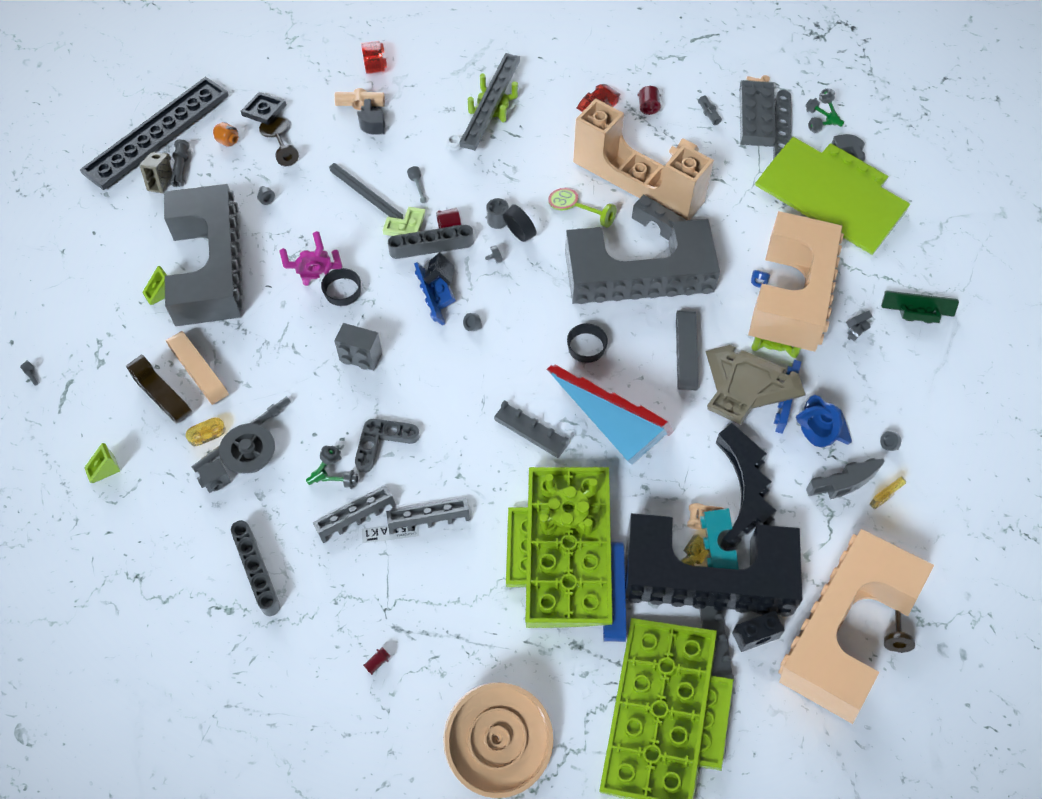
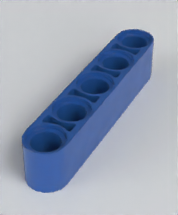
(617, 631)

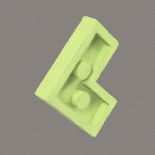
(410, 224)

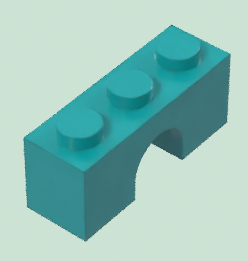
(714, 523)

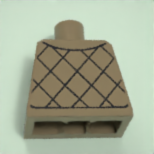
(156, 171)

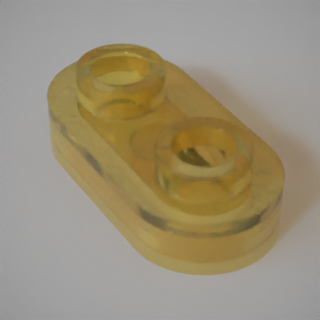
(205, 431)

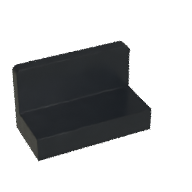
(441, 267)

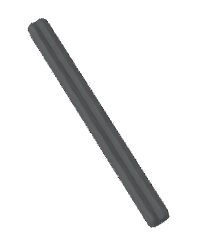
(365, 191)

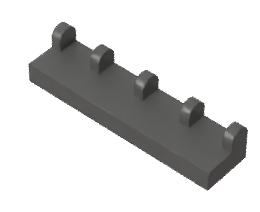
(531, 429)
(353, 513)
(427, 514)
(713, 620)

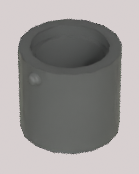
(495, 209)

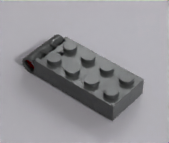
(757, 113)

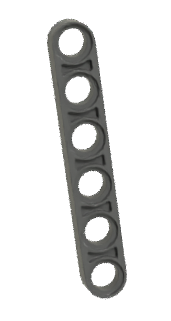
(782, 115)

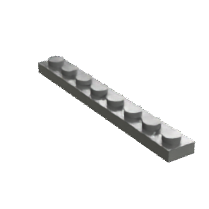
(489, 102)

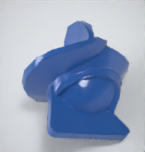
(823, 423)

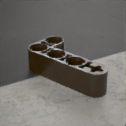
(158, 389)

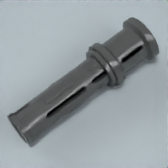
(180, 157)

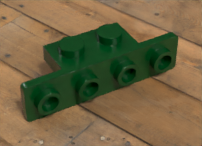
(920, 307)

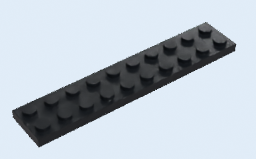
(153, 133)

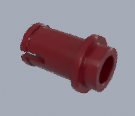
(377, 660)

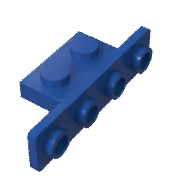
(437, 294)

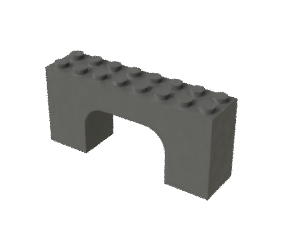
(600, 278)
(214, 289)

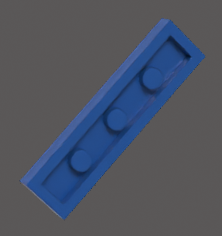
(782, 417)

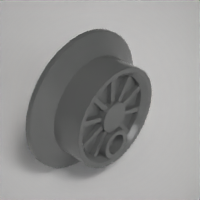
(247, 448)

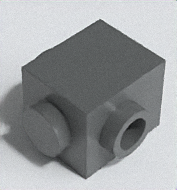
(213, 476)

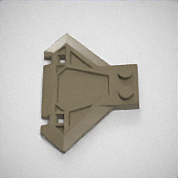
(748, 383)

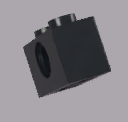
(758, 631)

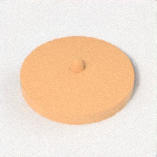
(498, 740)

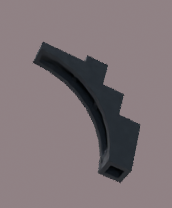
(754, 485)

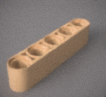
(197, 367)

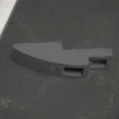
(852, 478)

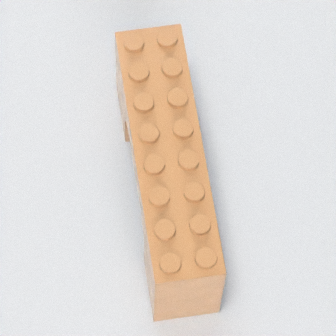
(603, 151)
(799, 315)
(816, 661)

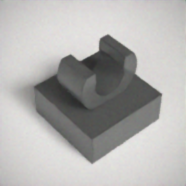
(860, 319)

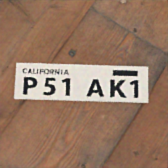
(381, 533)

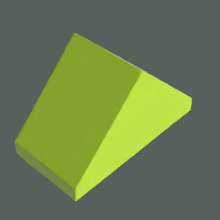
(155, 288)
(101, 464)

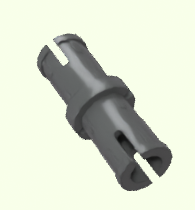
(705, 104)

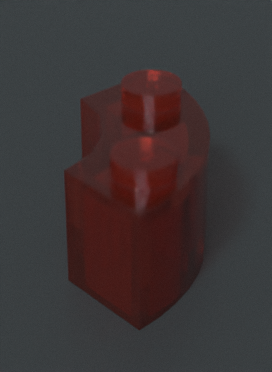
(373, 57)
(603, 93)

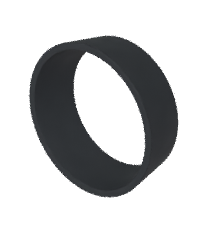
(519, 223)
(340, 274)
(587, 328)

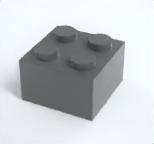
(358, 346)

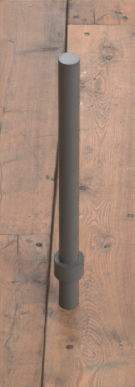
(272, 411)

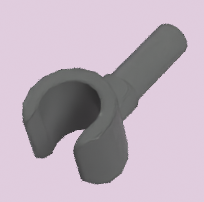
(27, 367)

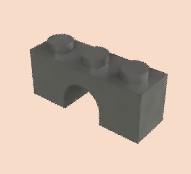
(649, 210)

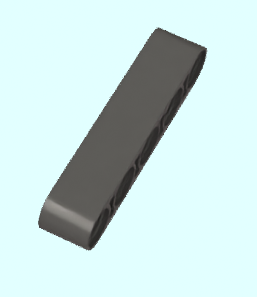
(430, 241)
(686, 350)
(256, 576)

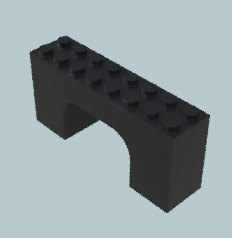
(660, 577)

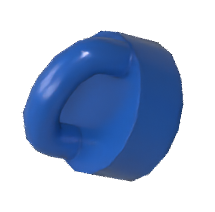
(759, 275)

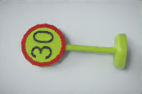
(568, 198)

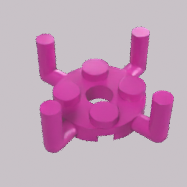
(318, 258)

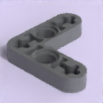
(375, 437)

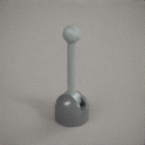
(414, 174)

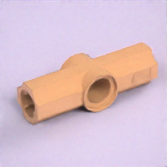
(357, 97)

